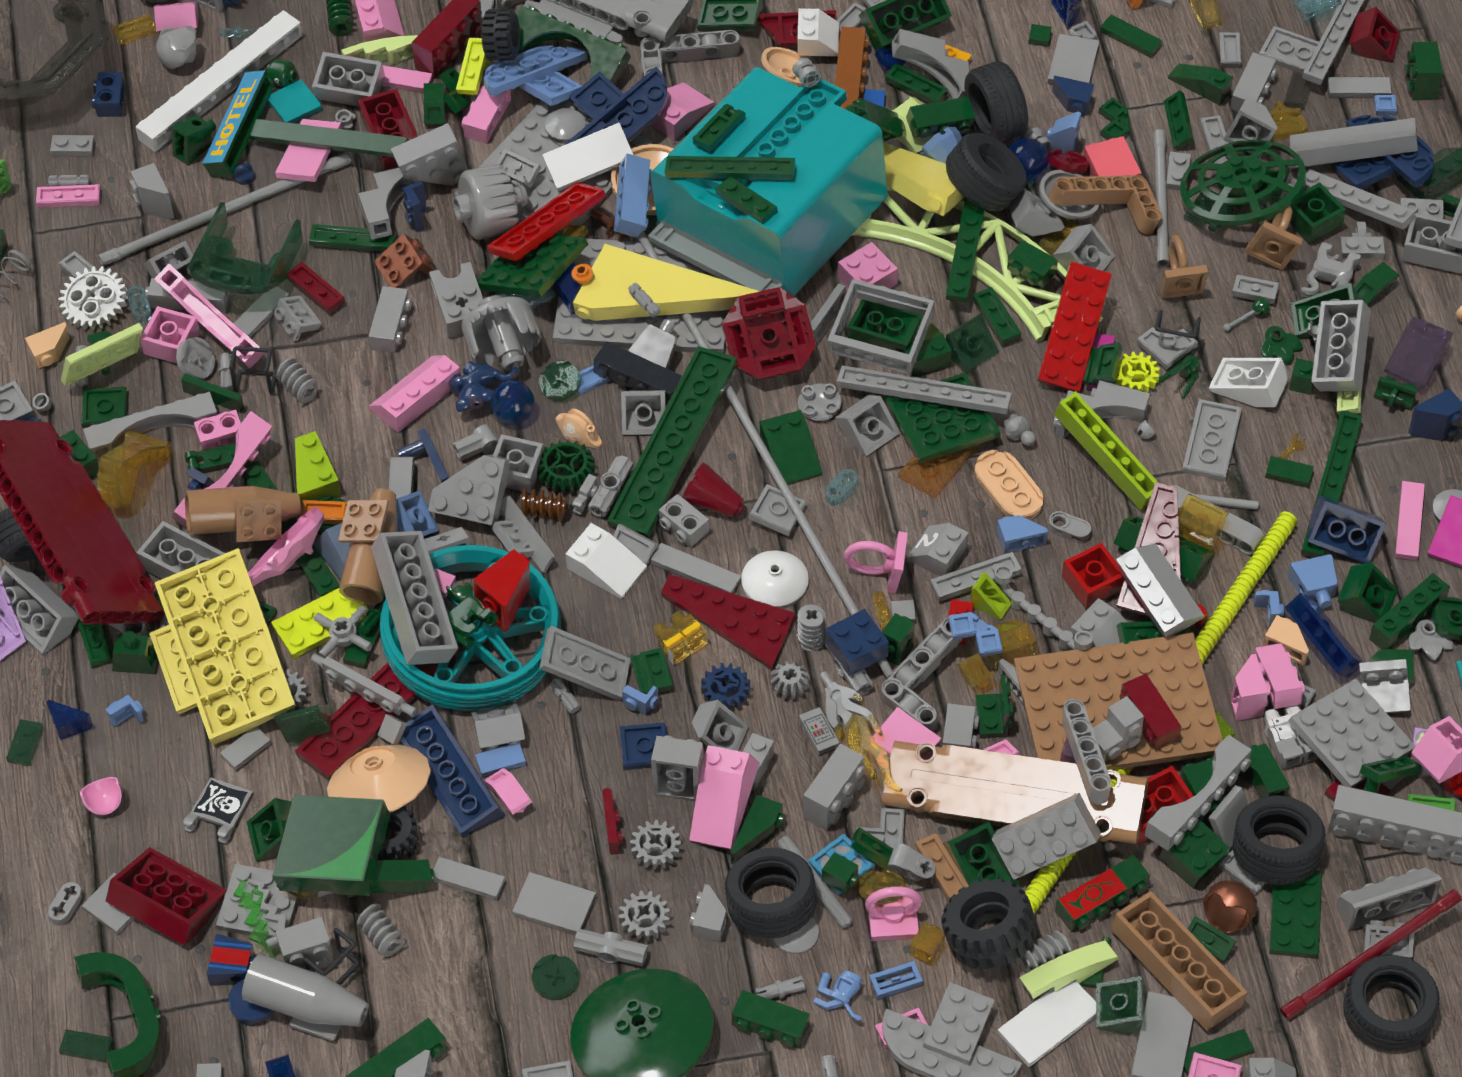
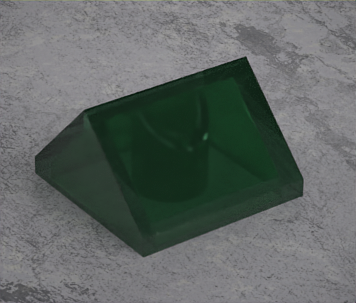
(971, 343)
(304, 722)
(1119, 1005)

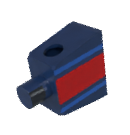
(229, 960)

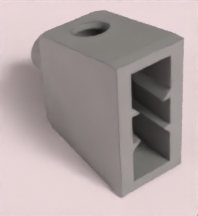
(656, 344)

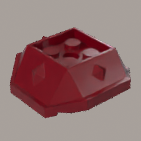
(773, 313)

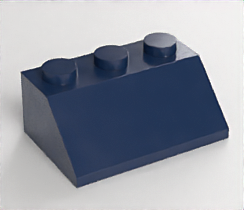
(1344, 529)

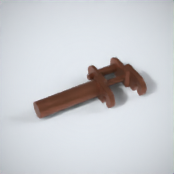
(608, 221)

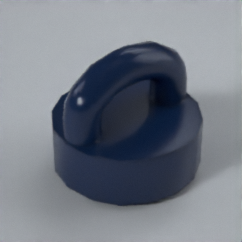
(244, 173)

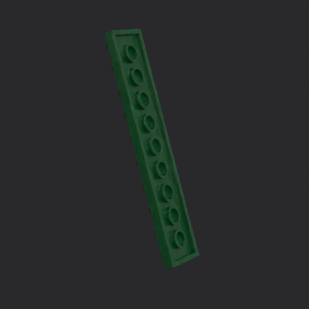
(673, 441)

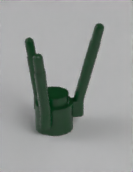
(1186, 368)

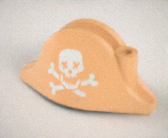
(579, 428)

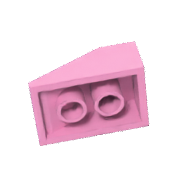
(682, 110)

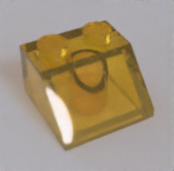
(1016, 642)

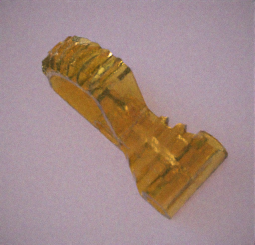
(122, 465)

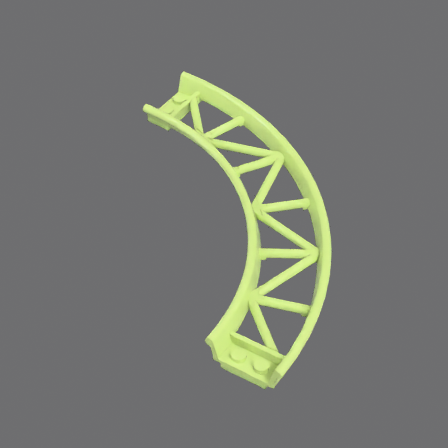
(1009, 289)

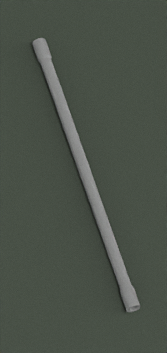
(117, 253)

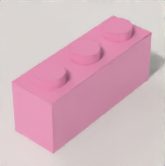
(485, 115)
(1281, 675)

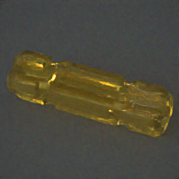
(881, 608)

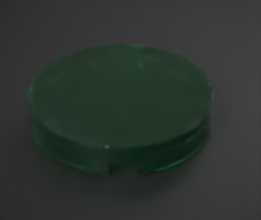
(560, 380)
(555, 977)

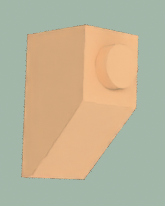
(48, 345)
(1288, 633)

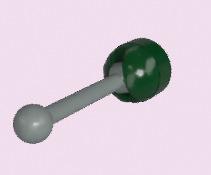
(1259, 308)

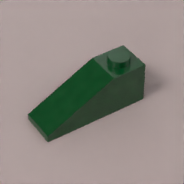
(1204, 81)
(758, 826)

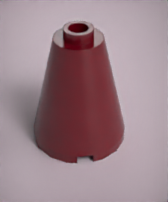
(713, 493)

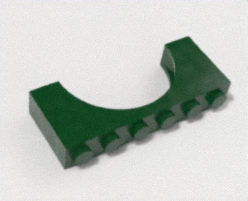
(605, 56)

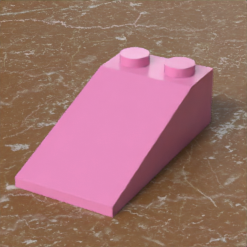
(722, 796)

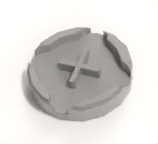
(195, 358)

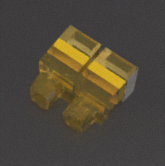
(681, 638)

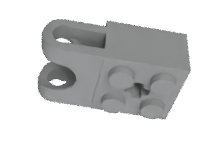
(455, 297)

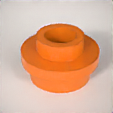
(582, 273)

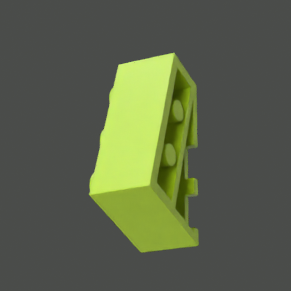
(313, 470)

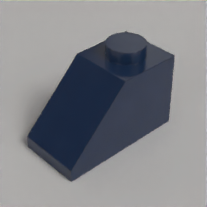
(1073, 94)

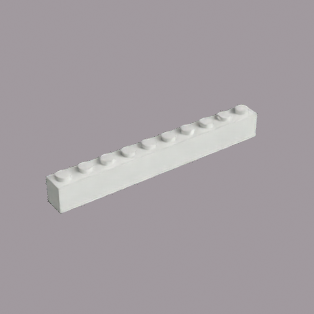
(219, 79)

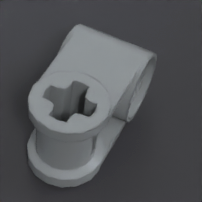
(910, 863)

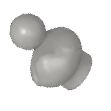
(1019, 429)

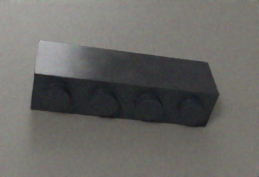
(634, 371)

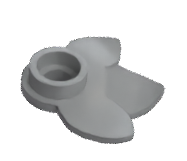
(1429, 640)

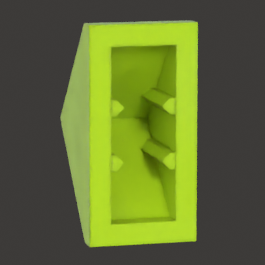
(989, 597)

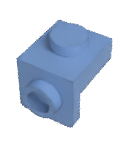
(1270, 600)
(639, 701)
(123, 709)

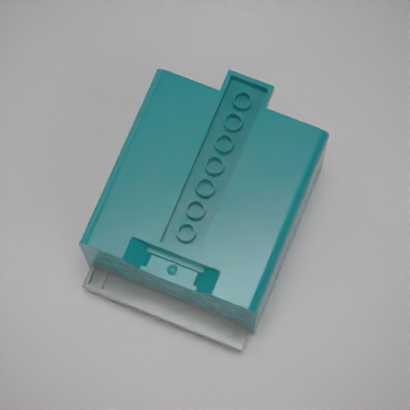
(832, 193)

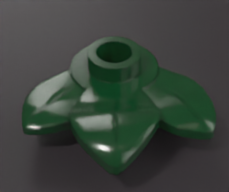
(1280, 347)

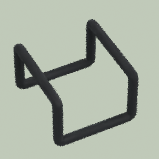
(1195, 334)
(236, 380)
(345, 953)

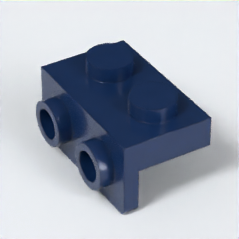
(414, 204)

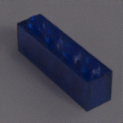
(1324, 635)

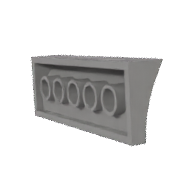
(1355, 142)

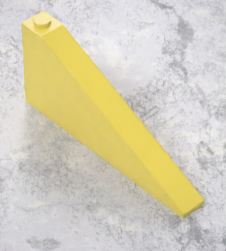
(920, 180)
(669, 286)

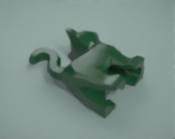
(467, 613)

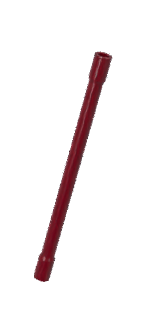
(1300, 1002)

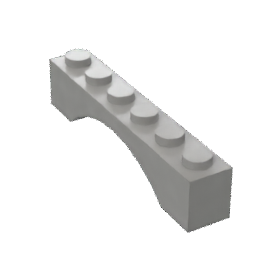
(181, 413)
(1171, 822)

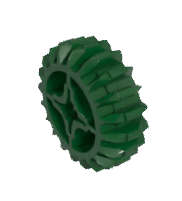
(568, 459)

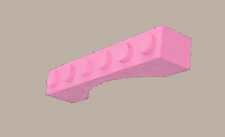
(207, 314)
(249, 437)

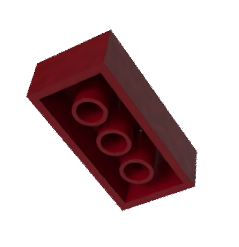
(447, 36)
(387, 116)

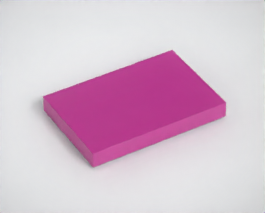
(1448, 537)

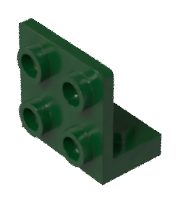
(995, 712)

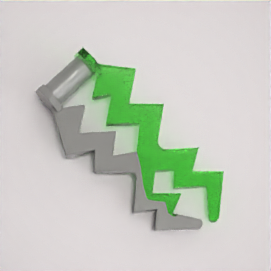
(258, 934)

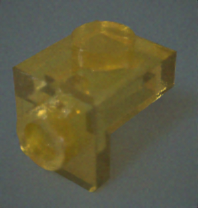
(975, 671)

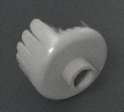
(487, 202)
(501, 329)

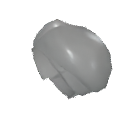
(176, 46)

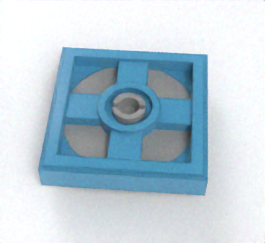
(842, 847)

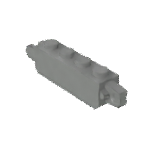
(577, 19)

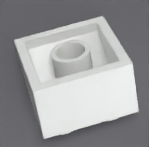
(817, 33)

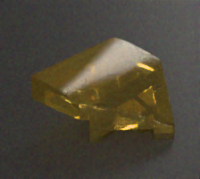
(1287, 120)

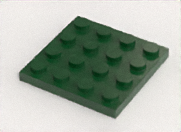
(536, 270)
(941, 428)

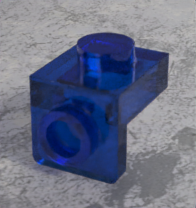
(886, 58)

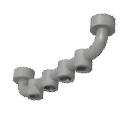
(1082, 639)

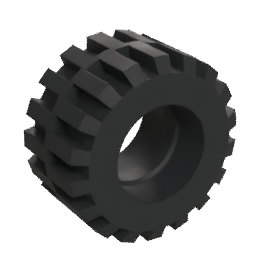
(500, 34)
(405, 842)

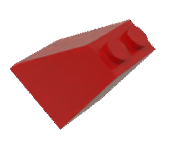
(504, 587)

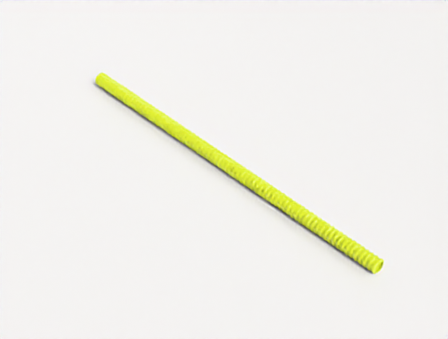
(1205, 642)

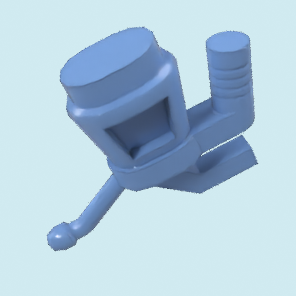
(844, 989)

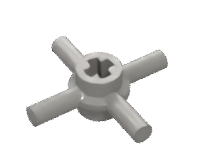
(343, 631)

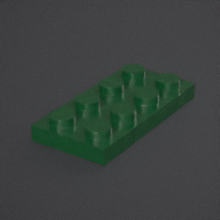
(1296, 918)

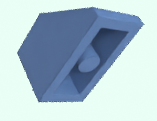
(1065, 132)
(1020, 533)

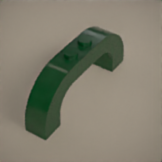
(114, 970)

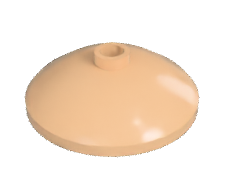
(780, 63)

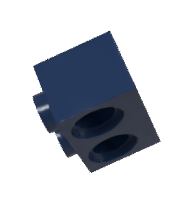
(109, 94)

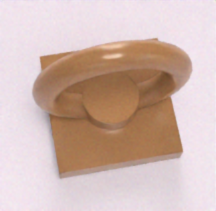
(1273, 243)
(1182, 279)

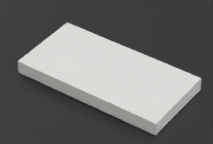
(587, 156)
(1048, 1022)

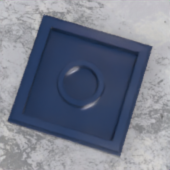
(638, 744)

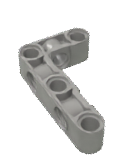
(688, 48)
(911, 673)

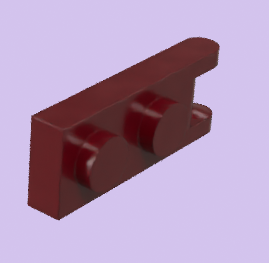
(611, 819)

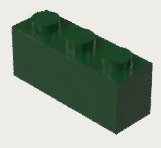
(936, 116)
(770, 1019)

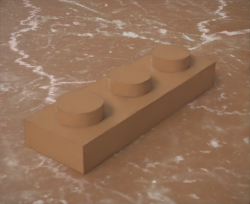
(946, 871)

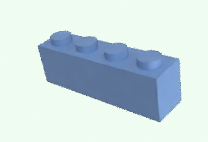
(632, 195)

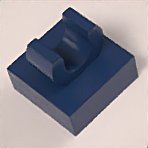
(198, 480)

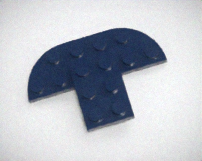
(608, 105)
(1412, 166)

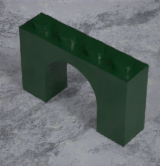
(1262, 773)

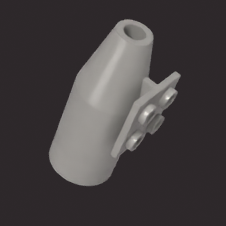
(312, 999)

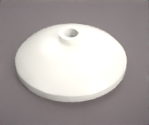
(779, 587)

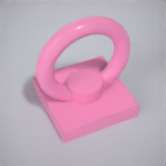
(892, 562)
(894, 919)

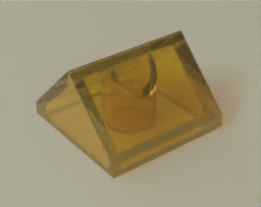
(1201, 521)

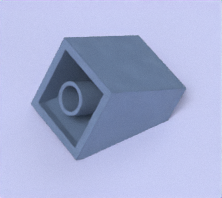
(332, 550)

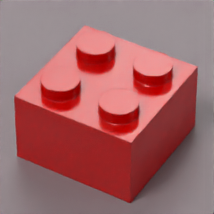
(1093, 575)

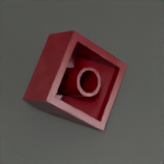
(1374, 36)

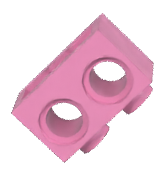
(217, 430)

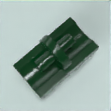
(1395, 392)

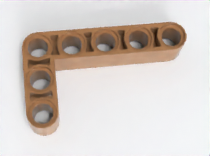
(1111, 190)

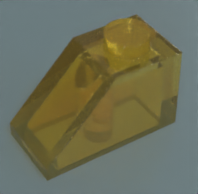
(1207, 12)

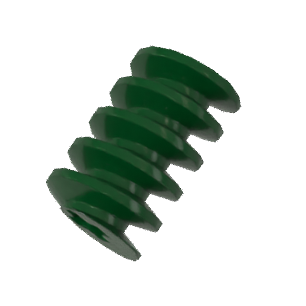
(340, 17)

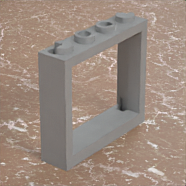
(874, 354)

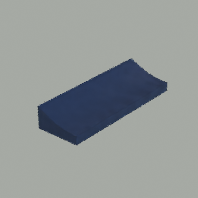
(452, 772)

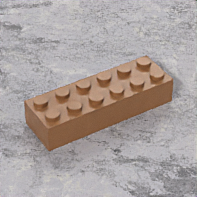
(1179, 960)

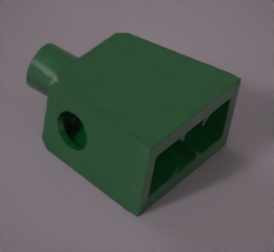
(191, 138)
(134, 654)

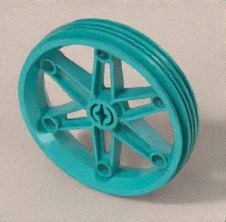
(481, 695)

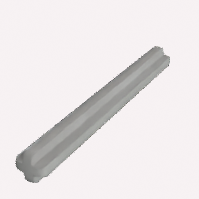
(822, 890)

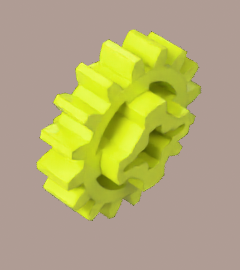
(1136, 372)

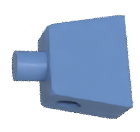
(1315, 578)

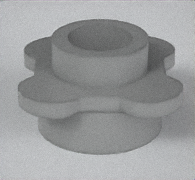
(346, 118)

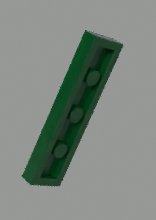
(348, 238)

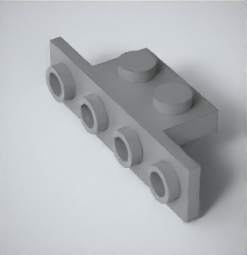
(520, 535)

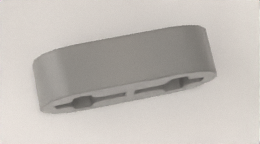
(62, 902)

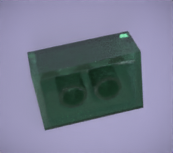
(1445, 175)

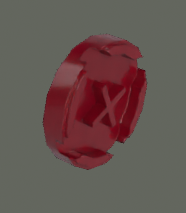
(1069, 161)

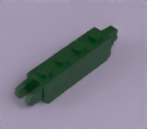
(886, 119)

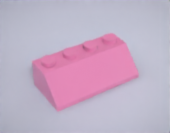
(378, 19)
(416, 392)

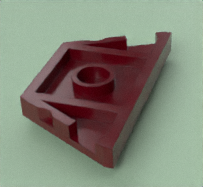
(784, 27)

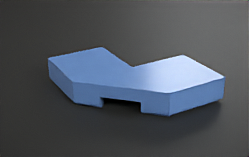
(970, 625)

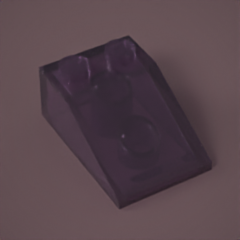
(1419, 352)

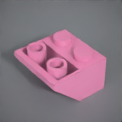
(1250, 691)
(1441, 750)

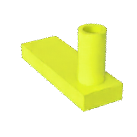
(472, 68)

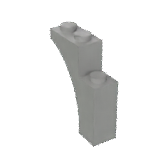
(932, 56)
(378, 203)
(1111, 402)

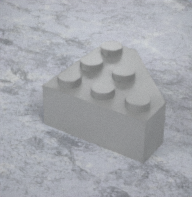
(431, 157)
(474, 491)

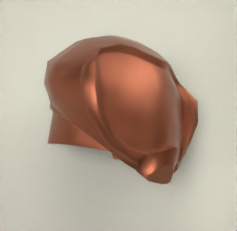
(1229, 906)

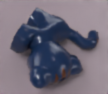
(471, 386)

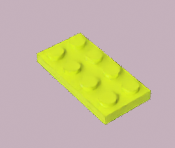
(300, 631)

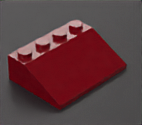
(165, 895)

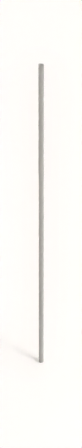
(836, 580)

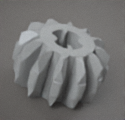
(789, 680)

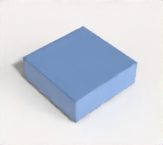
(1385, 105)

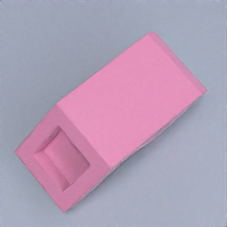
(508, 791)

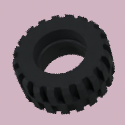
(996, 944)

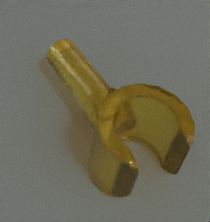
(1294, 445)

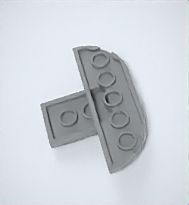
(950, 1042)

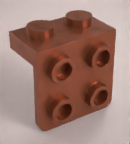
(403, 260)

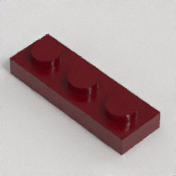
(315, 287)

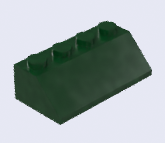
(1192, 555)

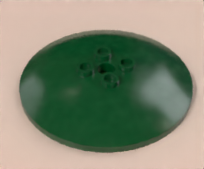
(666, 1045)

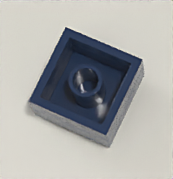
(857, 642)

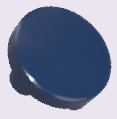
(246, 1011)

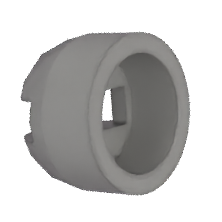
(42, 402)
(1145, 430)

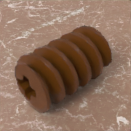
(544, 505)

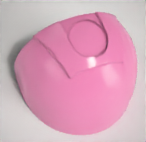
(102, 795)

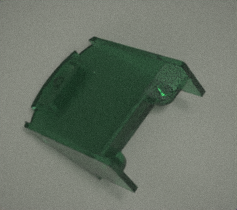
(220, 271)

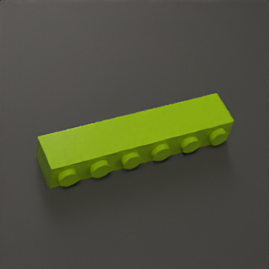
(1106, 449)

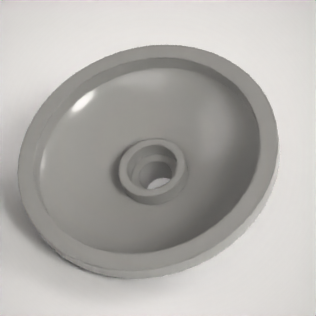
(1067, 211)

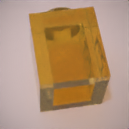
(927, 943)

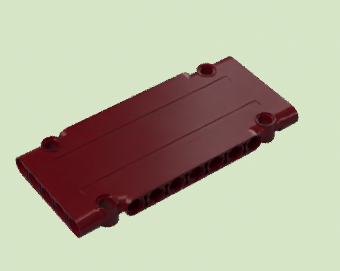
(72, 527)

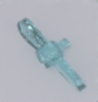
(237, 32)

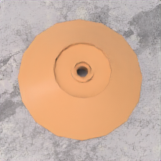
(383, 773)

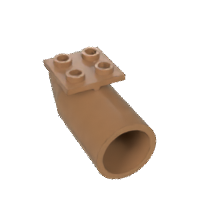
(247, 510)
(360, 528)

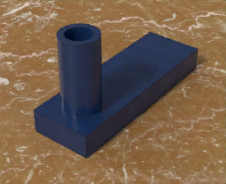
(421, 446)

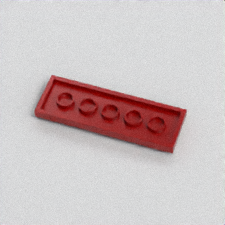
(546, 221)
(1074, 327)

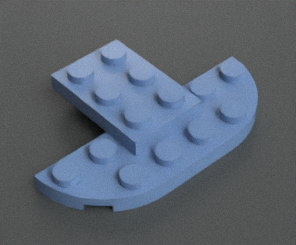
(537, 73)

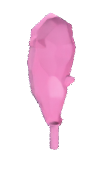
(288, 548)

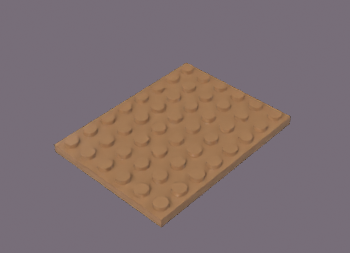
(1097, 680)

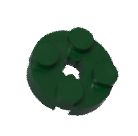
(1442, 618)

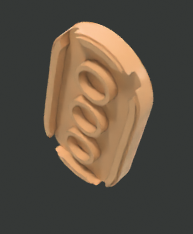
(1008, 484)

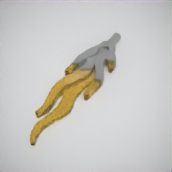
(856, 720)

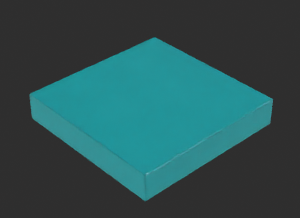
(294, 102)

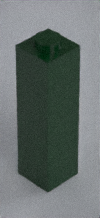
(402, 876)

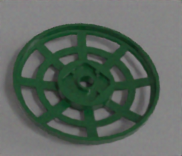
(1242, 176)

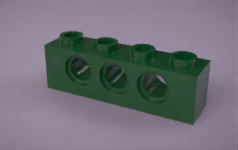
(1408, 612)

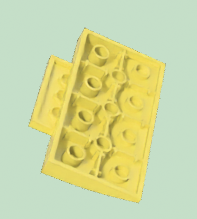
(219, 648)

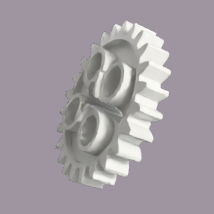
(93, 298)

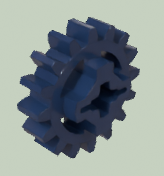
(725, 685)

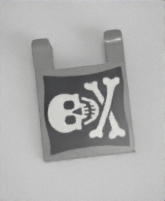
(221, 805)

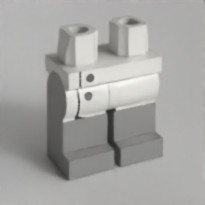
(1285, 740)

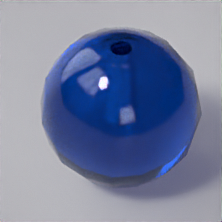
(1032, 156)
(512, 402)

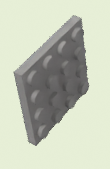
(1350, 731)

